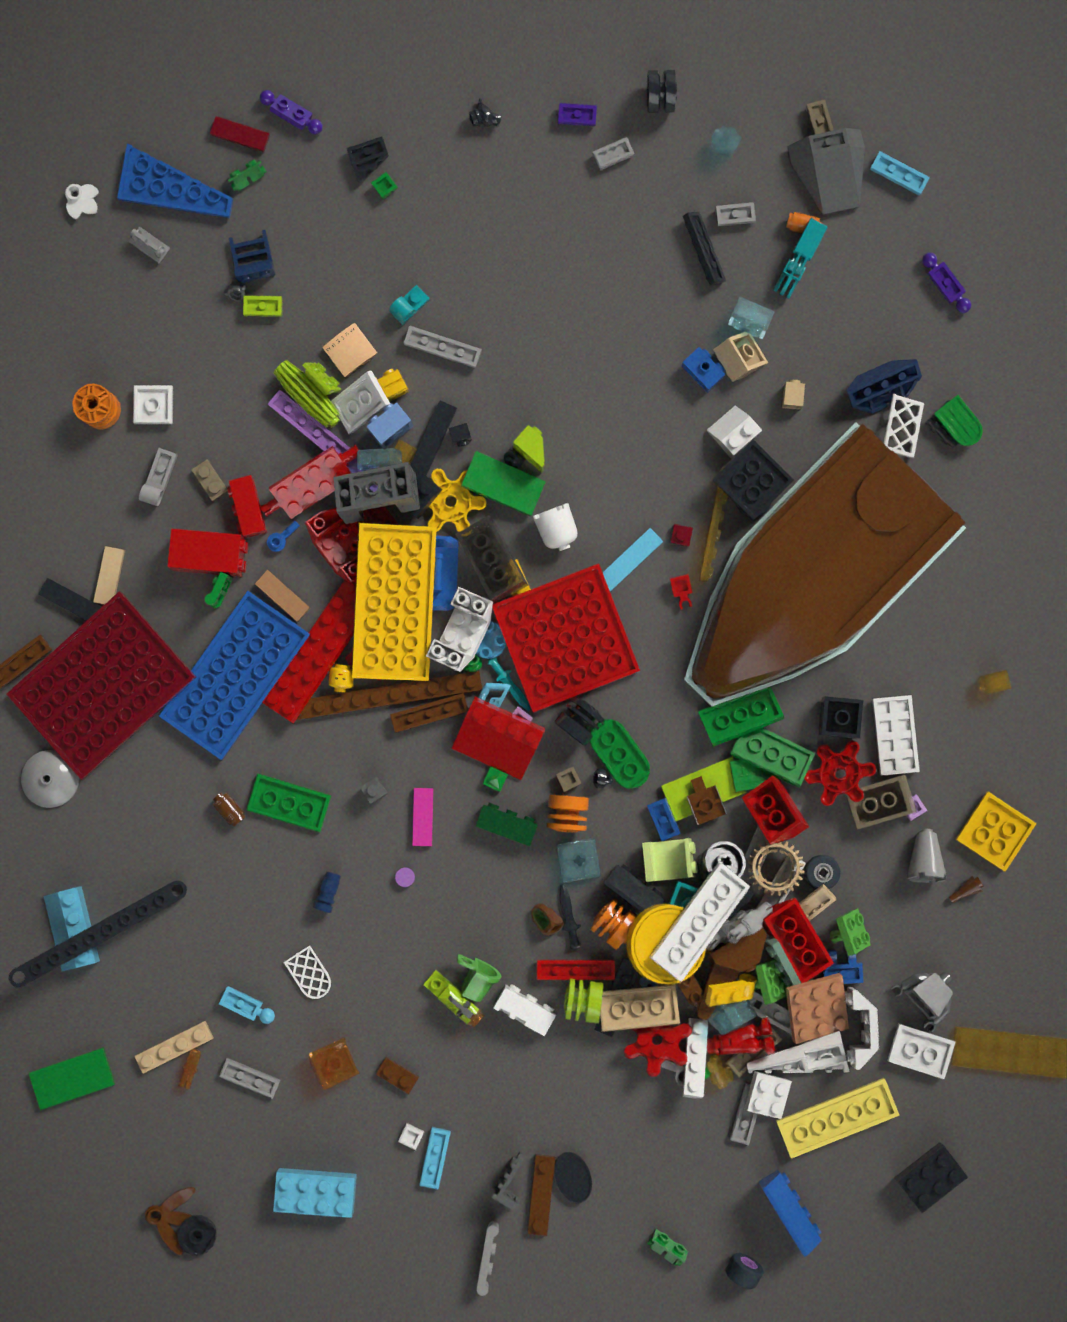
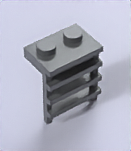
(506, 1198)

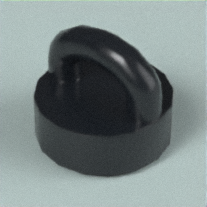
(600, 777)

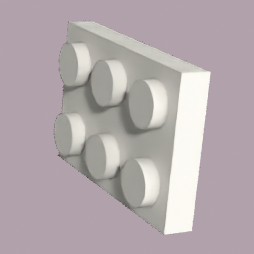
(360, 402)
(921, 1051)

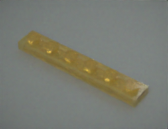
(713, 535)

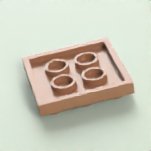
(817, 1008)

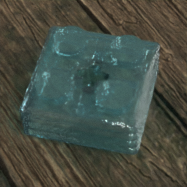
(588, 869)

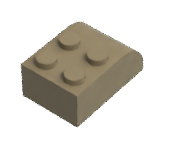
(883, 802)

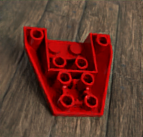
(339, 540)

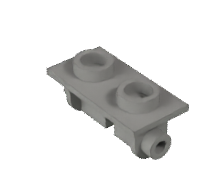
(148, 244)

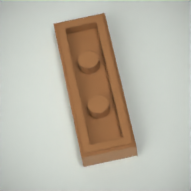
(282, 596)

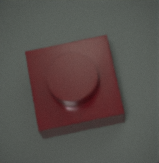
(681, 535)

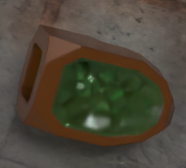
(546, 919)

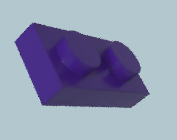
(577, 114)

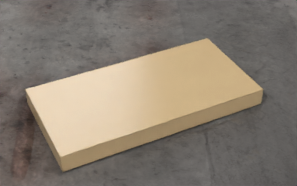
(639, 1008)

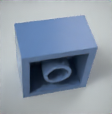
(389, 425)

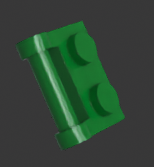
(221, 585)

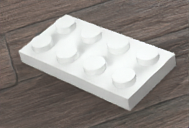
(895, 735)

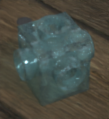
(725, 141)

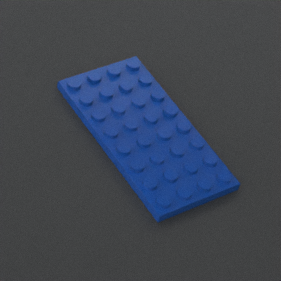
(235, 675)

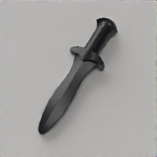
(571, 925)

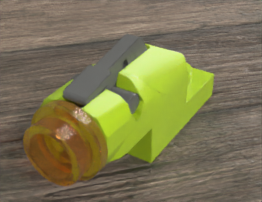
(453, 999)

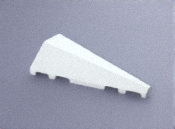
(817, 1054)

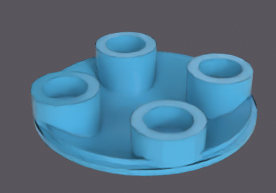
(492, 643)

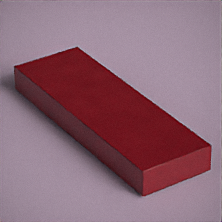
(239, 134)

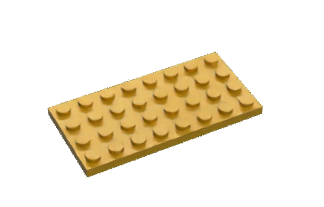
(393, 602)

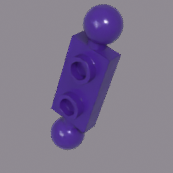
(291, 112)
(946, 282)

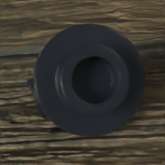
(513, 458)

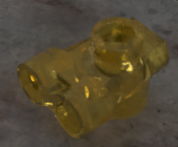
(719, 1075)

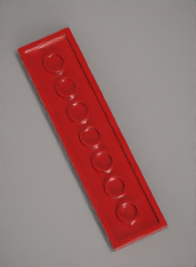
(316, 655)

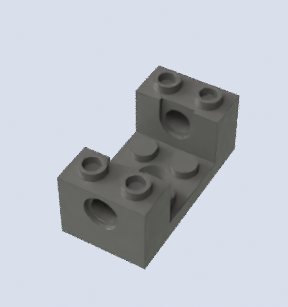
(395, 486)

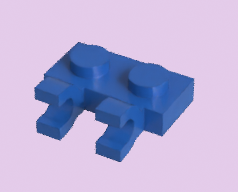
(851, 971)

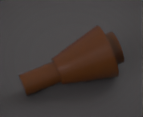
(970, 887)

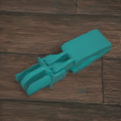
(804, 248)

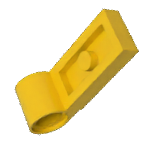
(731, 991)

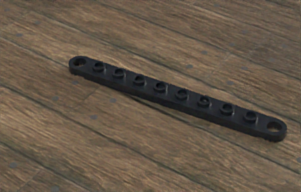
(97, 933)

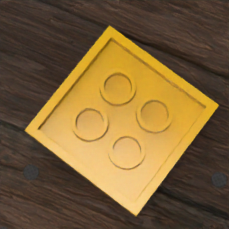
(995, 831)

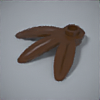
(167, 1216)

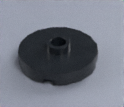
(193, 1244)

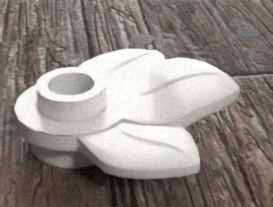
(83, 202)

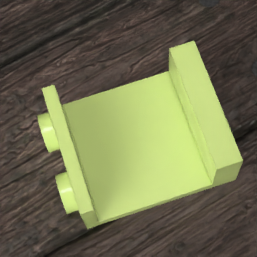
(669, 860)

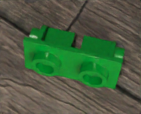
(240, 177)
(675, 1252)

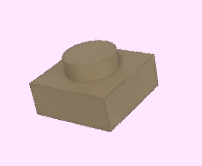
(568, 779)

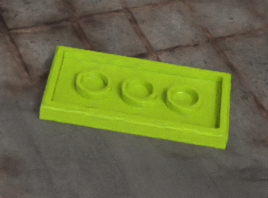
(716, 774)

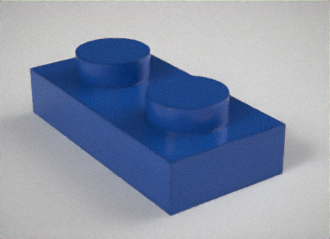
(663, 819)

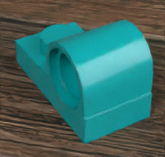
(407, 306)

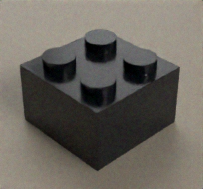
(840, 717)

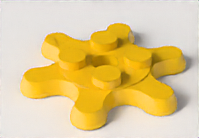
(464, 504)

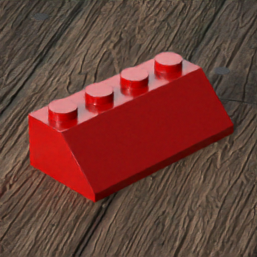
(797, 938)

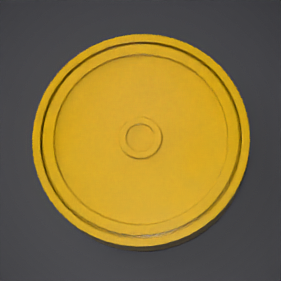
(645, 936)

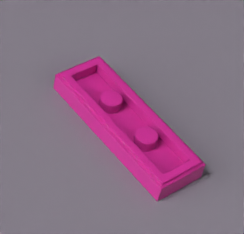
(423, 817)

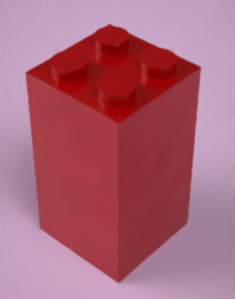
(207, 552)

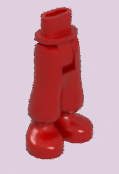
(743, 1040)

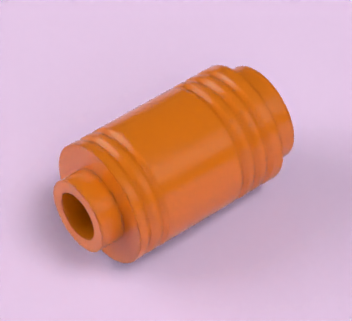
(798, 221)

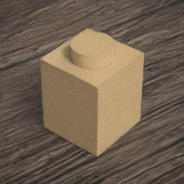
(793, 395)

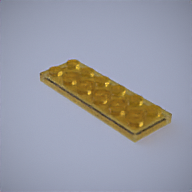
(1010, 1052)

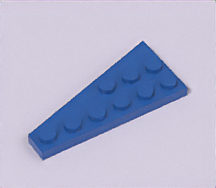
(161, 185)

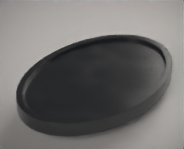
(573, 1177)

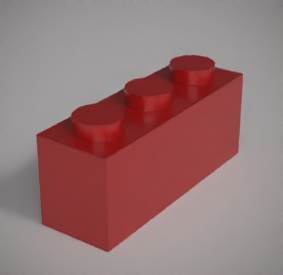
(246, 506)

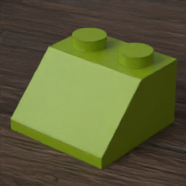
(530, 446)

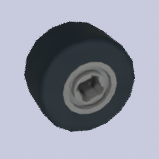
(815, 871)

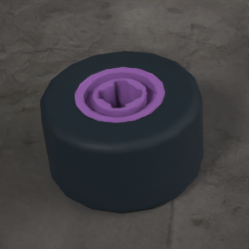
(744, 1270)

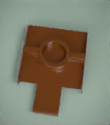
(705, 803)

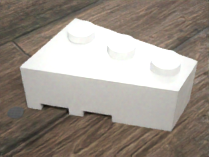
(525, 1009)

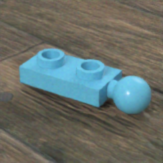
(246, 1005)

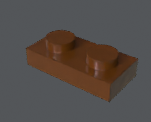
(397, 1075)

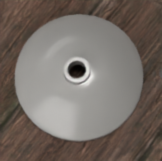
(62, 781)

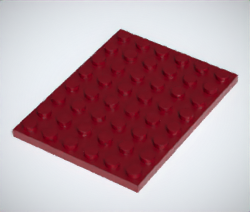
(101, 685)

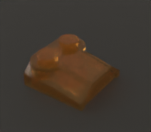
(333, 1064)

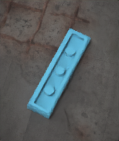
(631, 558)

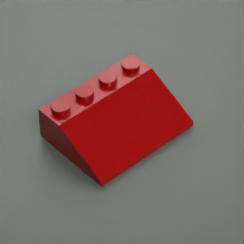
(498, 738)

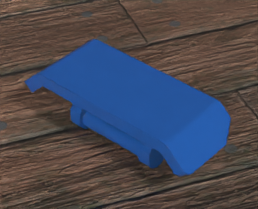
(445, 572)

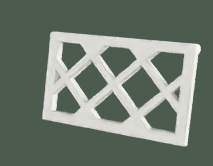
(916, 420)

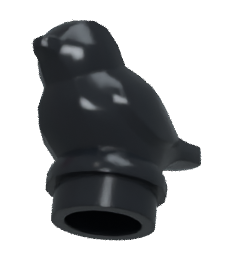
(484, 116)

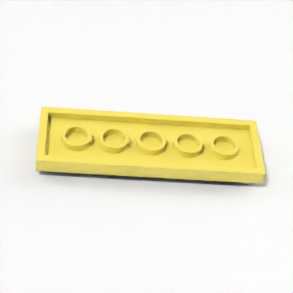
(837, 1118)

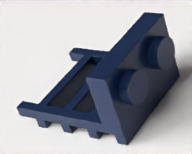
(254, 270)

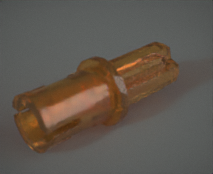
(190, 1068)

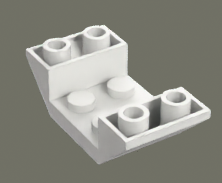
(463, 631)
(860, 1054)

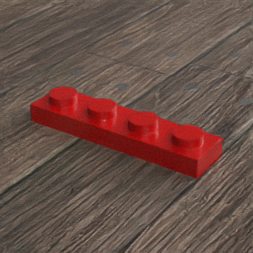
(576, 969)

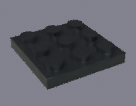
(753, 480)

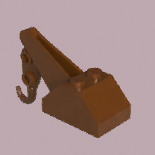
(727, 962)

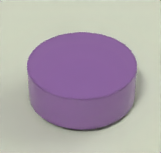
(405, 877)

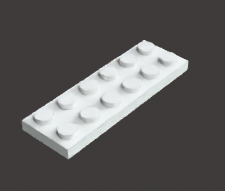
(699, 921)

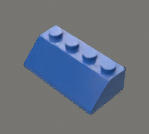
(791, 1213)

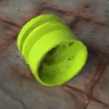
(583, 1000)

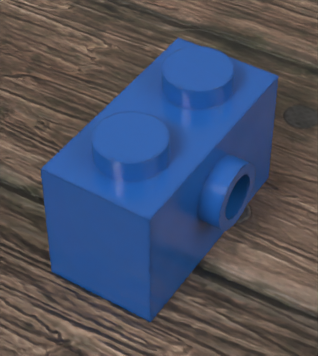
(703, 369)

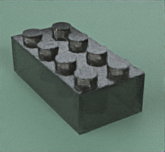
(492, 559)

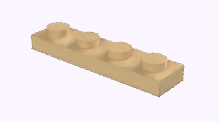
(174, 1047)

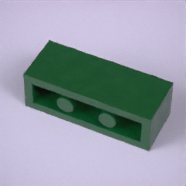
(507, 824)

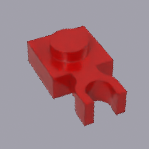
(681, 587)

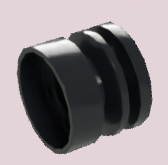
(579, 720)

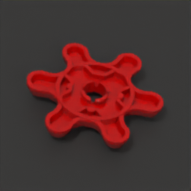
(834, 762)
(657, 1054)

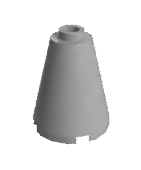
(926, 859)

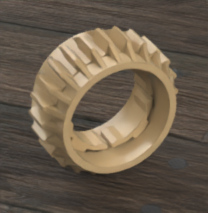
(787, 884)

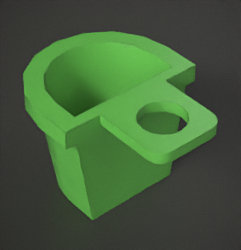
(478, 979)

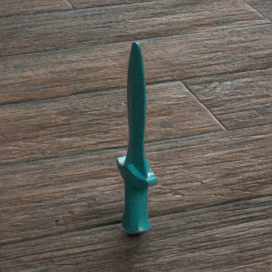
(504, 677)

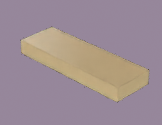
(109, 574)

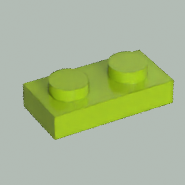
(263, 306)

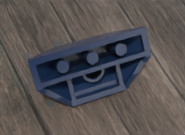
(875, 388)

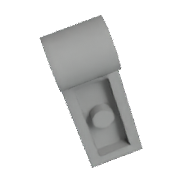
(158, 477)

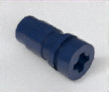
(327, 892)

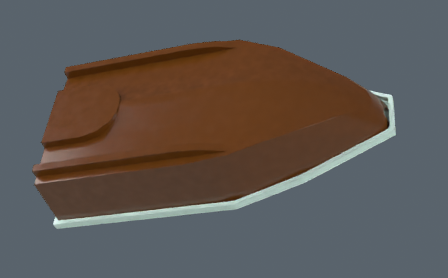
(819, 568)

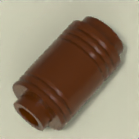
(228, 809)

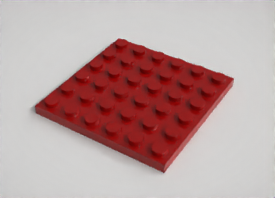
(565, 637)

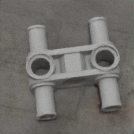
(740, 925)

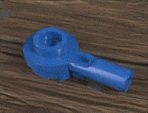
(277, 541)

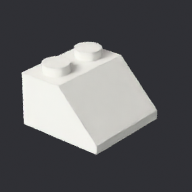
(734, 431)

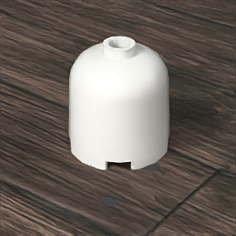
(557, 527)

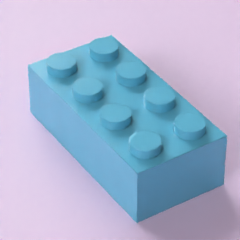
(315, 1192)

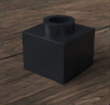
(460, 435)

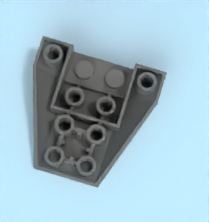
(830, 168)

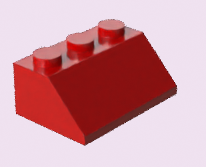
(775, 811)

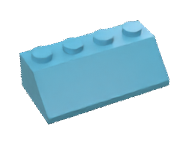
(67, 918)

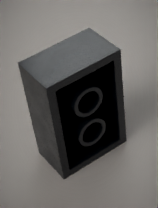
(931, 1177)

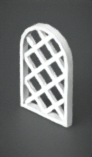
(323, 970)

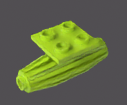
(310, 390)

